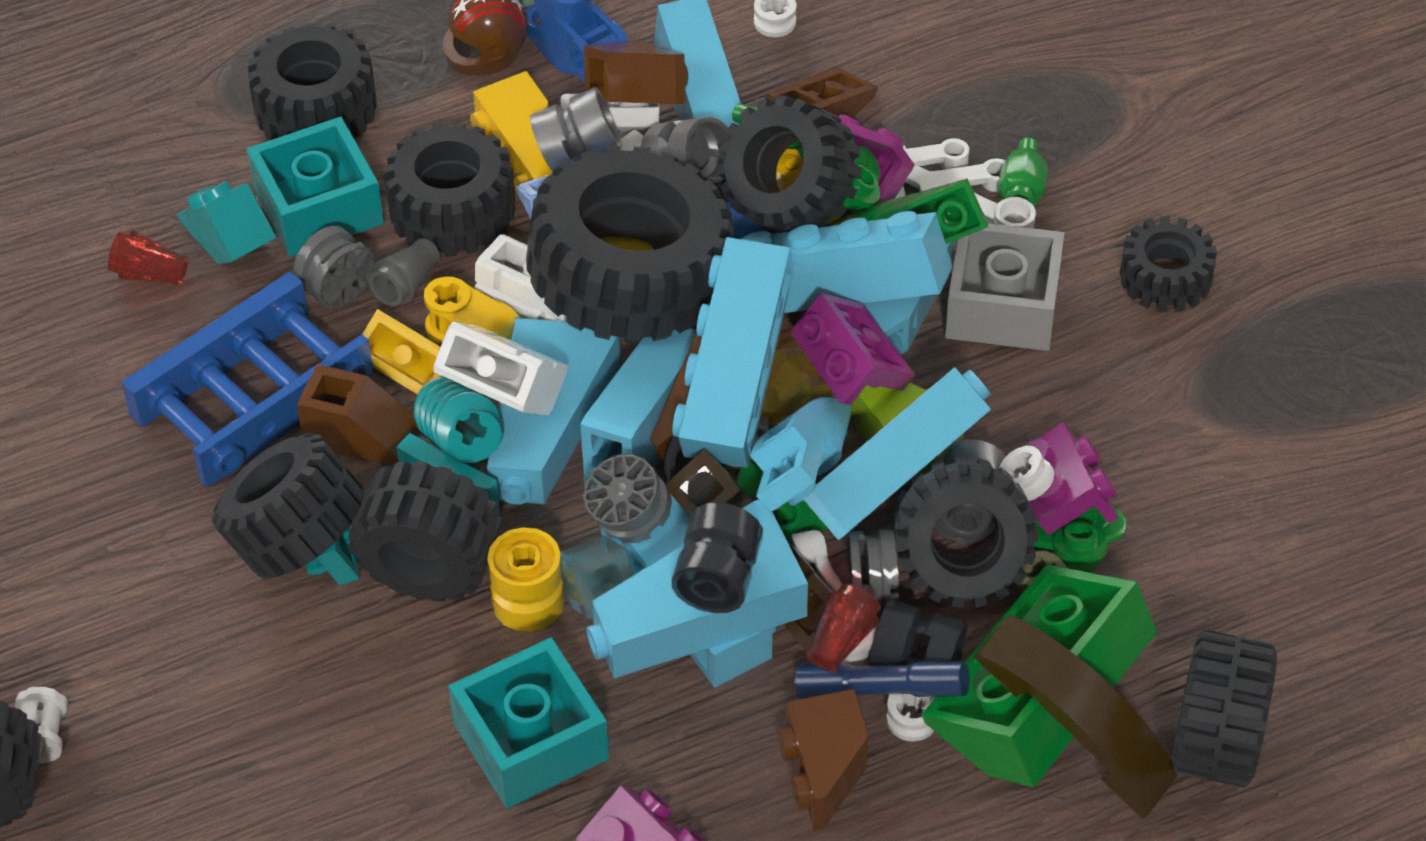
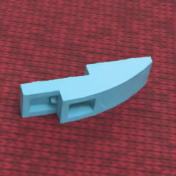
(800, 450)

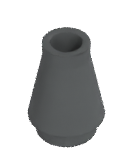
(400, 275)

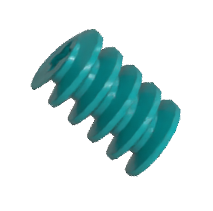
(458, 420)

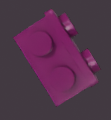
(849, 348)

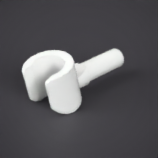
(813, 549)

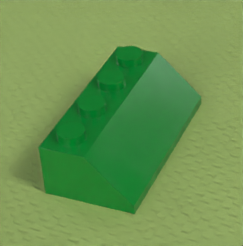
(1015, 736)

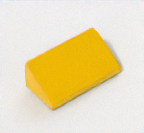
(401, 352)

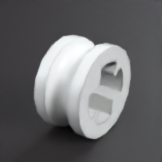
(775, 17)
(1029, 470)
(904, 726)

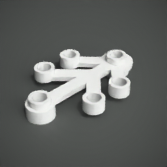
(1009, 211)

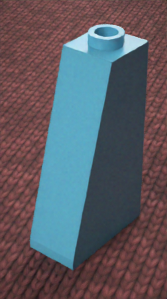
(690, 29)
(633, 401)
(538, 445)
(899, 451)
(649, 625)

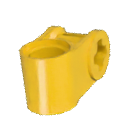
(468, 308)

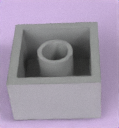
(1005, 287)

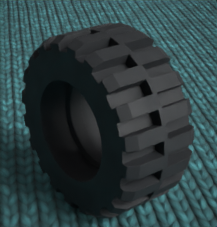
(616, 287)

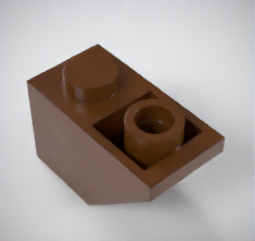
(636, 72)
(354, 415)
(828, 749)

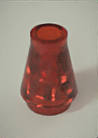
(145, 260)
(844, 624)

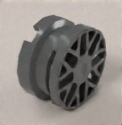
(331, 264)
(614, 508)
(879, 562)

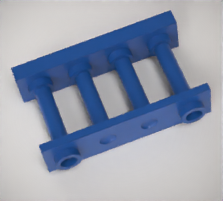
(219, 347)

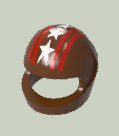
(492, 27)

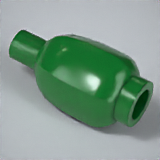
(1024, 173)

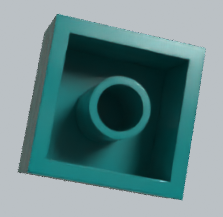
(315, 183)
(529, 722)

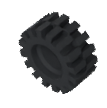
(1162, 284)

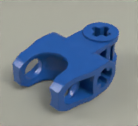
(566, 29)

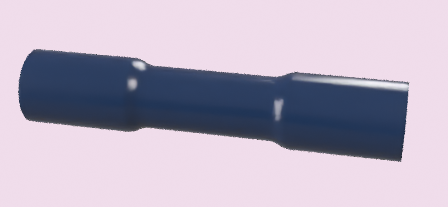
(917, 679)

